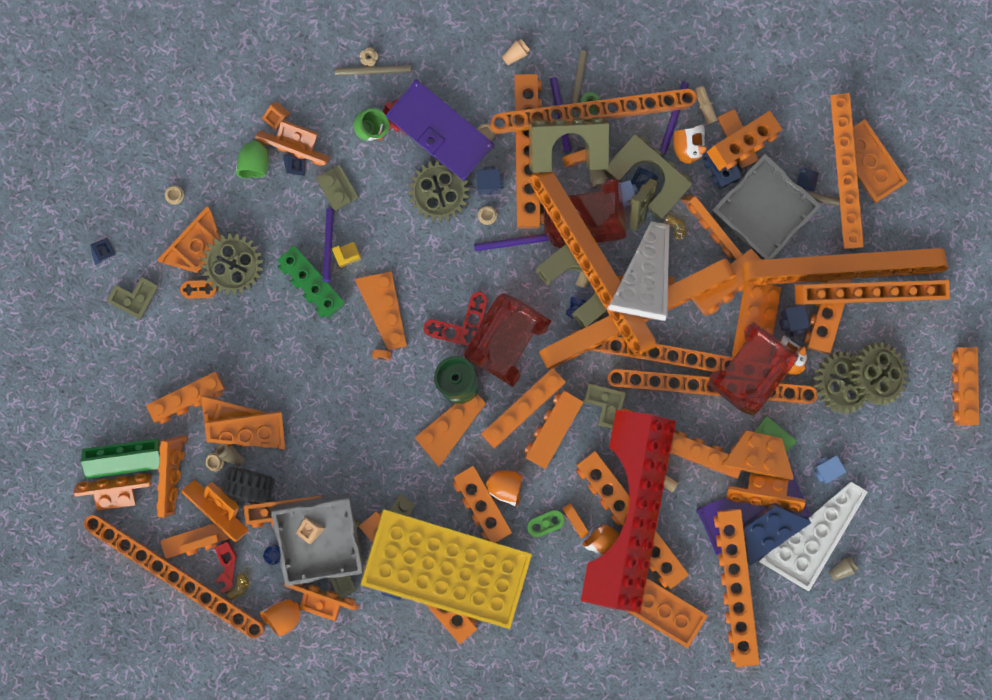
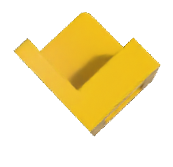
(346, 254)

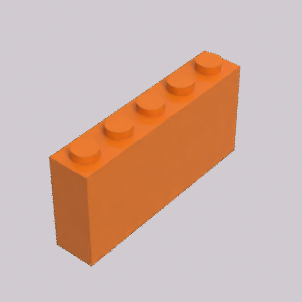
(523, 408)

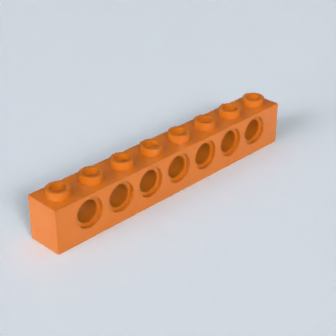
(525, 83)
(847, 170)
(872, 292)
(584, 469)
(459, 632)
(750, 655)

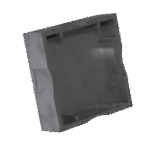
(766, 208)
(332, 553)

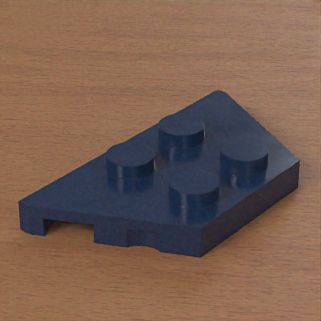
(770, 530)

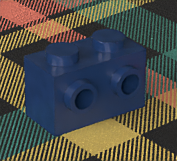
(723, 177)
(489, 181)
(794, 320)

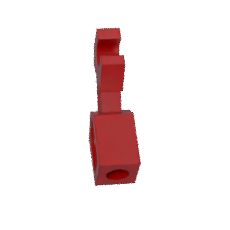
(228, 575)

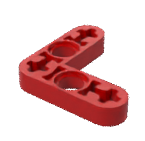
(460, 331)

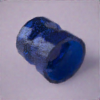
(575, 304)
(270, 554)

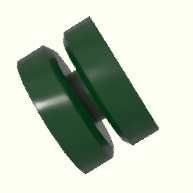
(457, 379)

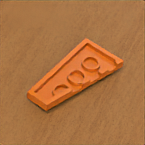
(711, 225)
(383, 305)
(250, 430)
(446, 430)
(169, 474)

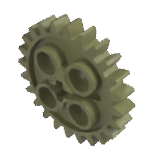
(422, 196)
(224, 279)
(889, 385)
(838, 398)

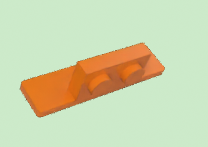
(295, 140)
(765, 491)
(113, 492)
(216, 507)
(193, 540)
(323, 603)

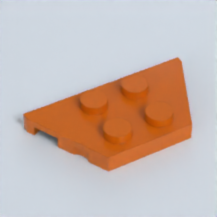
(189, 246)
(217, 409)
(760, 455)

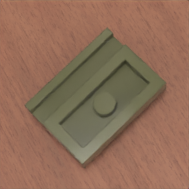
(337, 188)

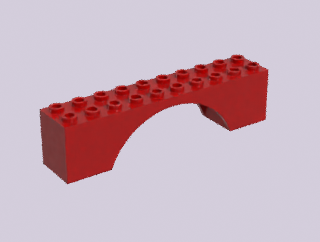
(621, 573)

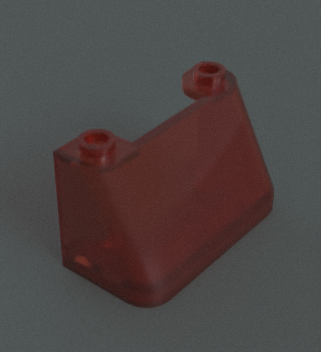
(600, 212)
(504, 337)
(754, 370)

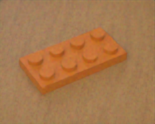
(874, 164)
(759, 306)
(670, 614)

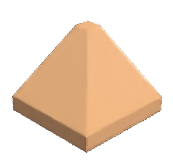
(309, 530)

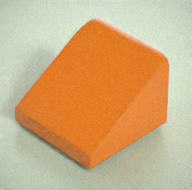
(275, 115)

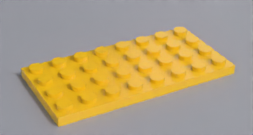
(446, 569)

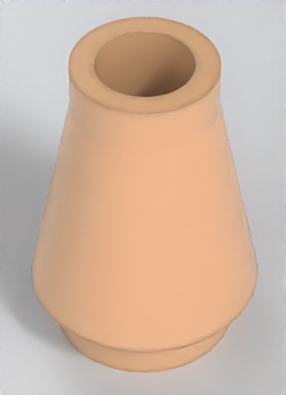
(516, 52)

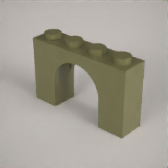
(544, 135)
(638, 152)
(555, 266)

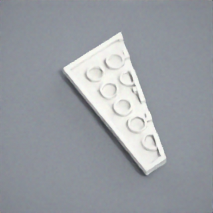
(646, 279)
(807, 552)

